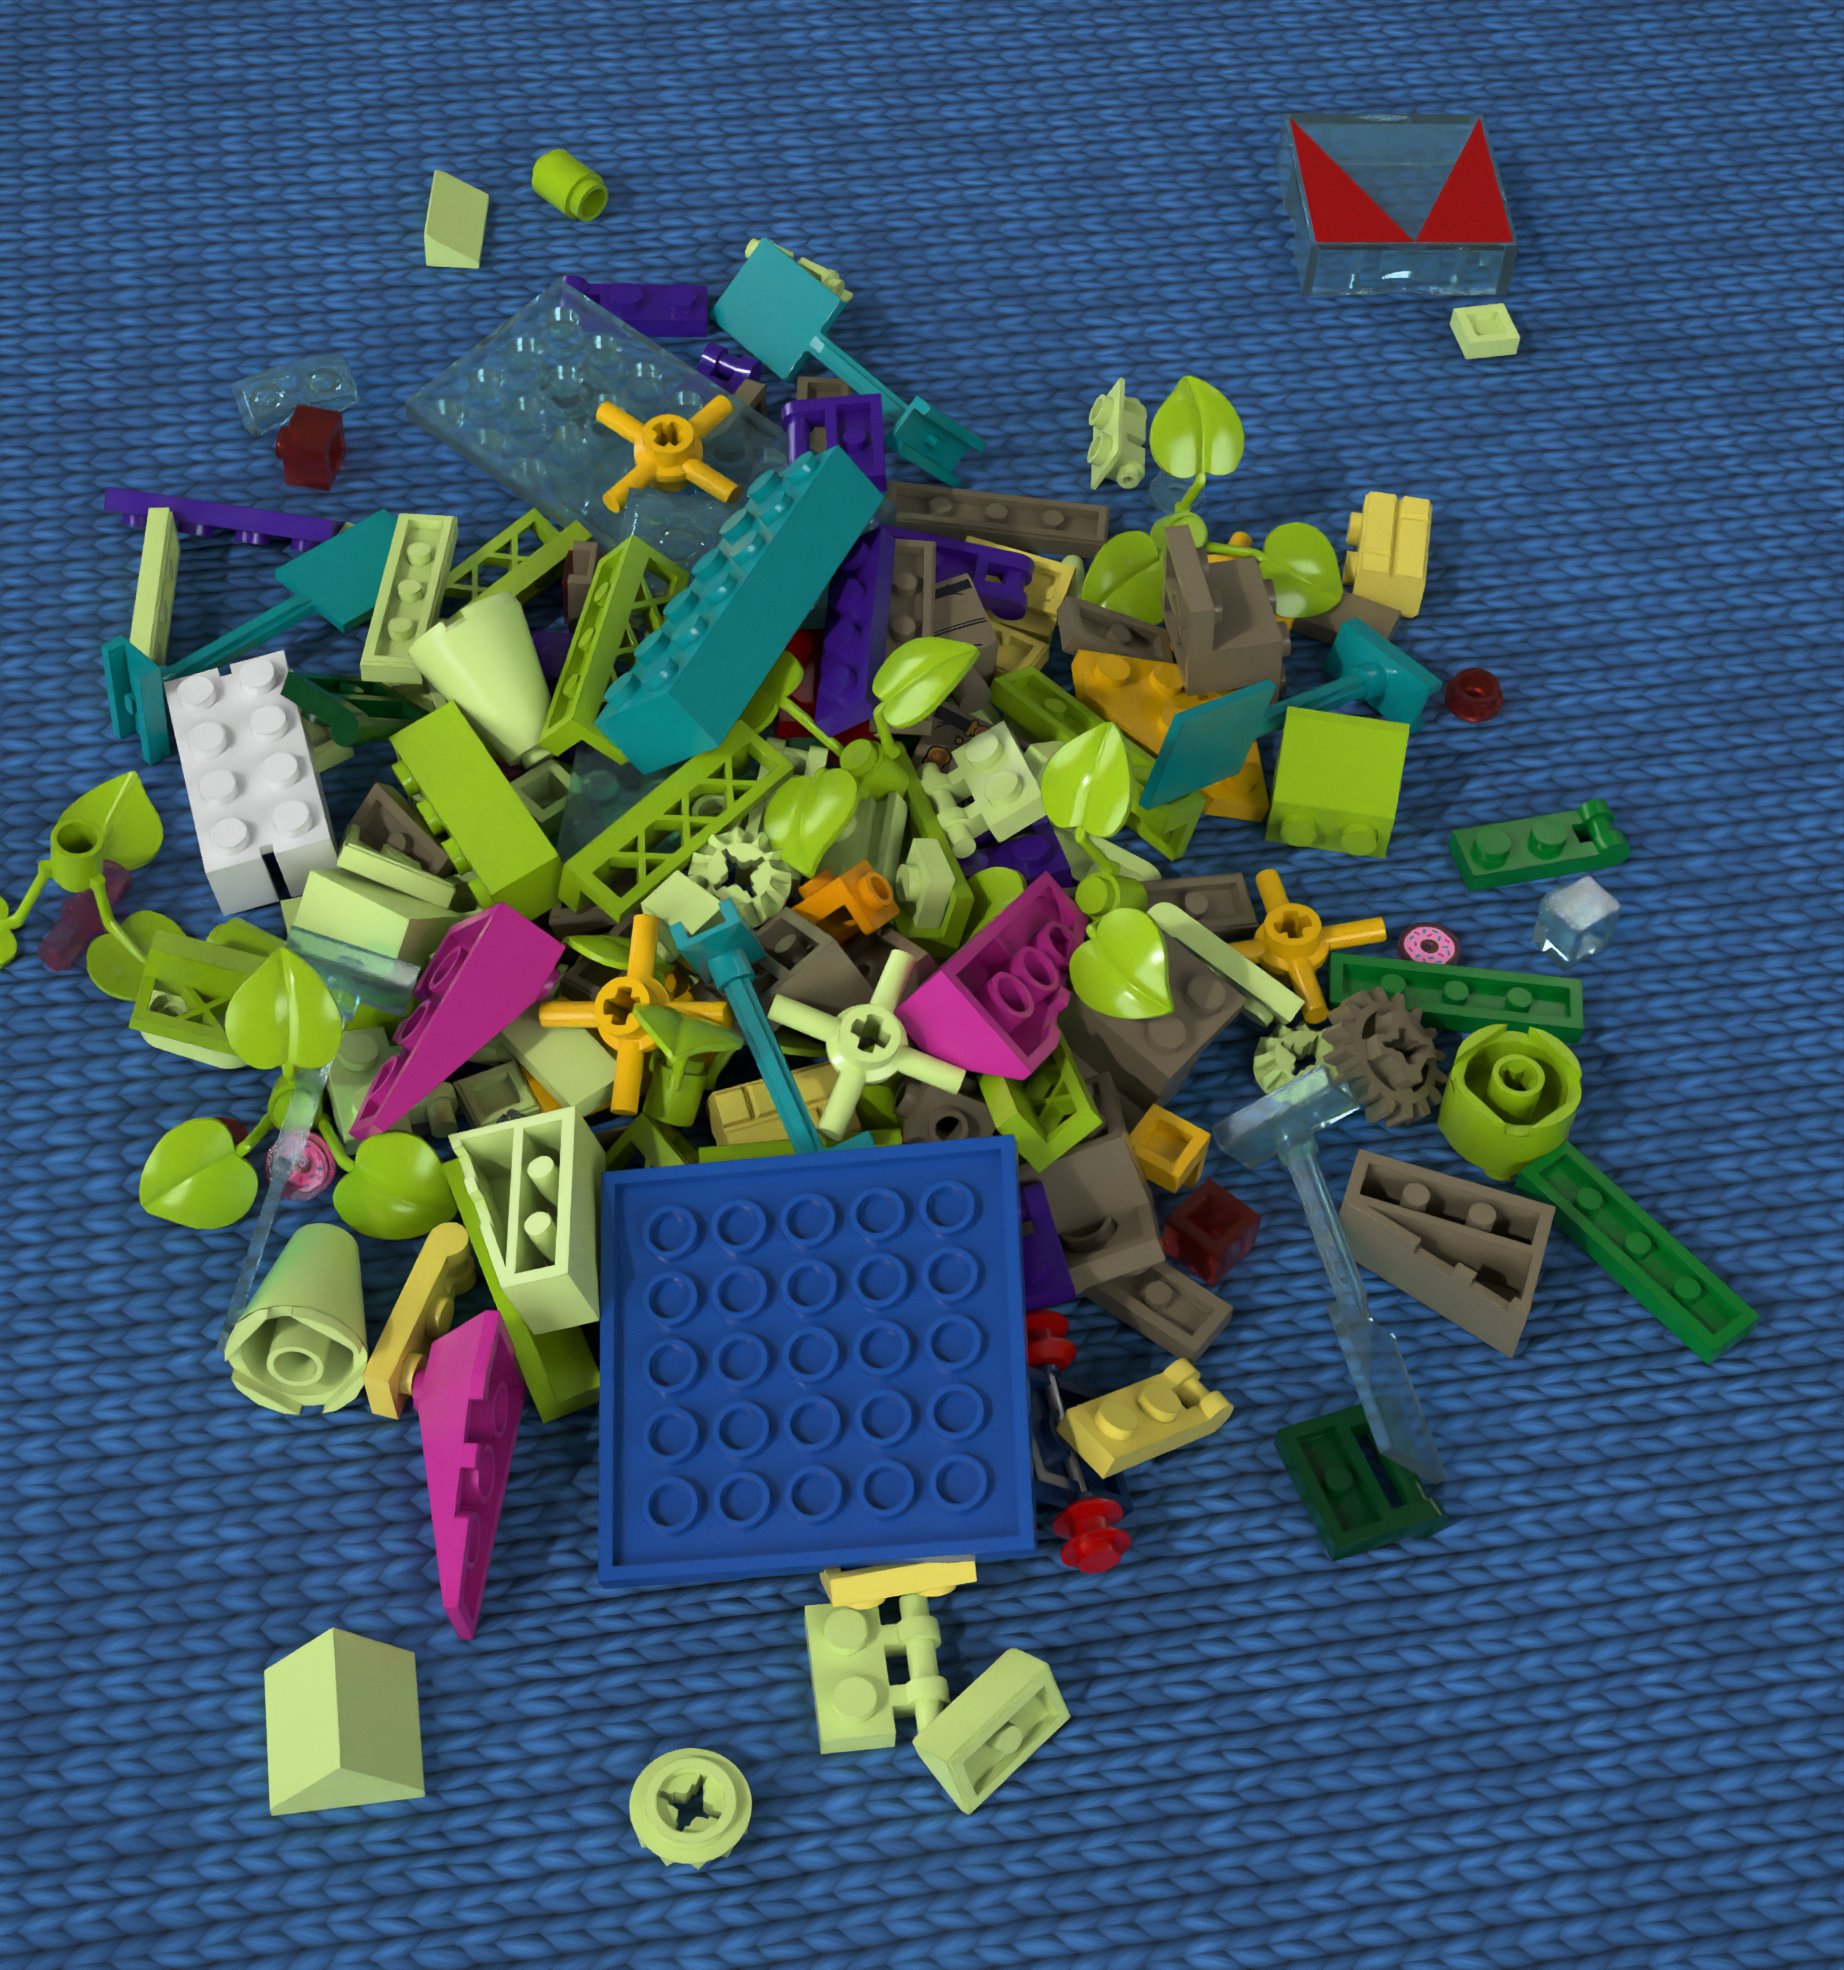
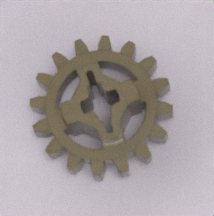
(1385, 1056)

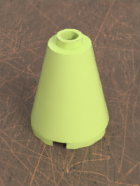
(491, 675)
(304, 1326)

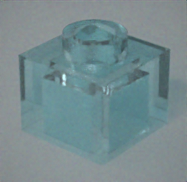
(1575, 922)

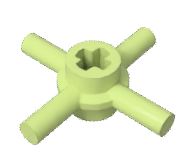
(860, 1067)

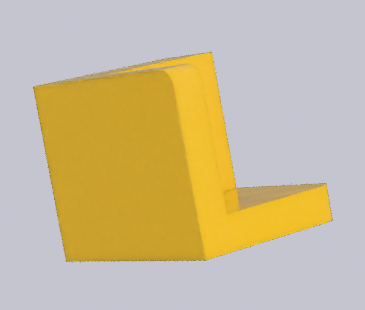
(1170, 1149)

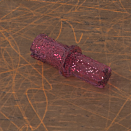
(81, 920)

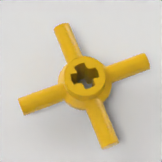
(668, 452)
(1295, 944)
(614, 1015)

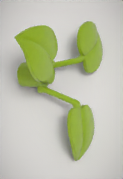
(1199, 436)
(813, 812)
(110, 824)
(1126, 959)
(289, 1020)
(680, 1076)

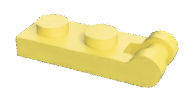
(419, 1317)
(1144, 1419)

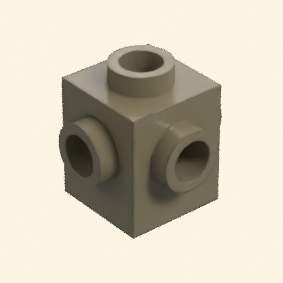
(937, 1115)

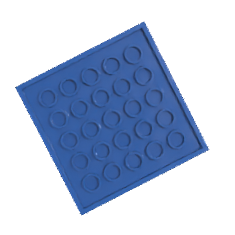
(814, 1364)

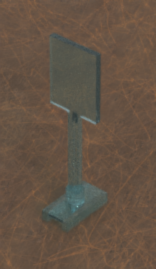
(353, 978)
(1285, 1126)

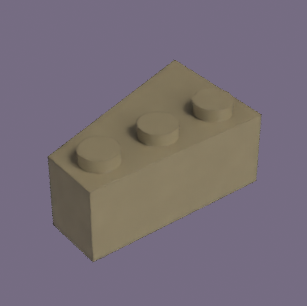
(1448, 1243)

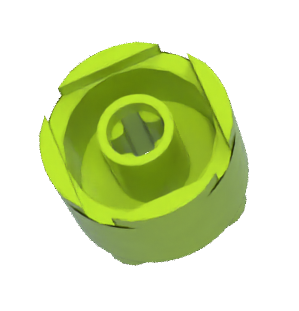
(1509, 1098)

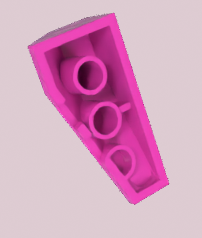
(1003, 989)
(468, 993)
(469, 1429)

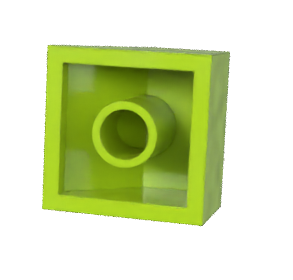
(1336, 782)

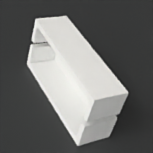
(250, 781)

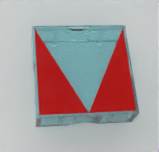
(1395, 204)

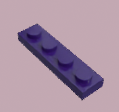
(200, 517)
(855, 633)

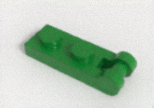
(1538, 847)

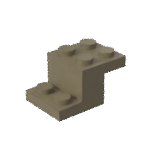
(1220, 619)
(817, 971)
(1154, 1054)
(1100, 1198)

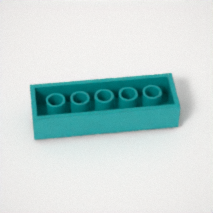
(738, 611)

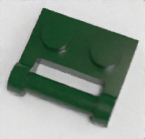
(351, 707)
(1343, 1490)

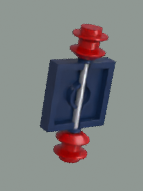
(1060, 1473)

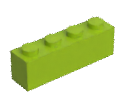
(480, 813)

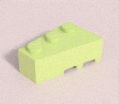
(540, 1212)

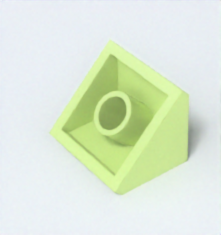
(373, 916)
(342, 1725)

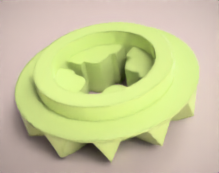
(769, 882)
(1277, 1055)
(677, 1778)

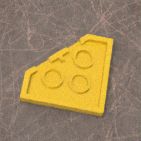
(1143, 701)

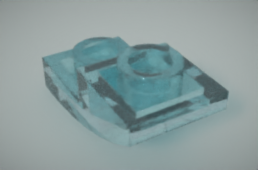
(273, 394)

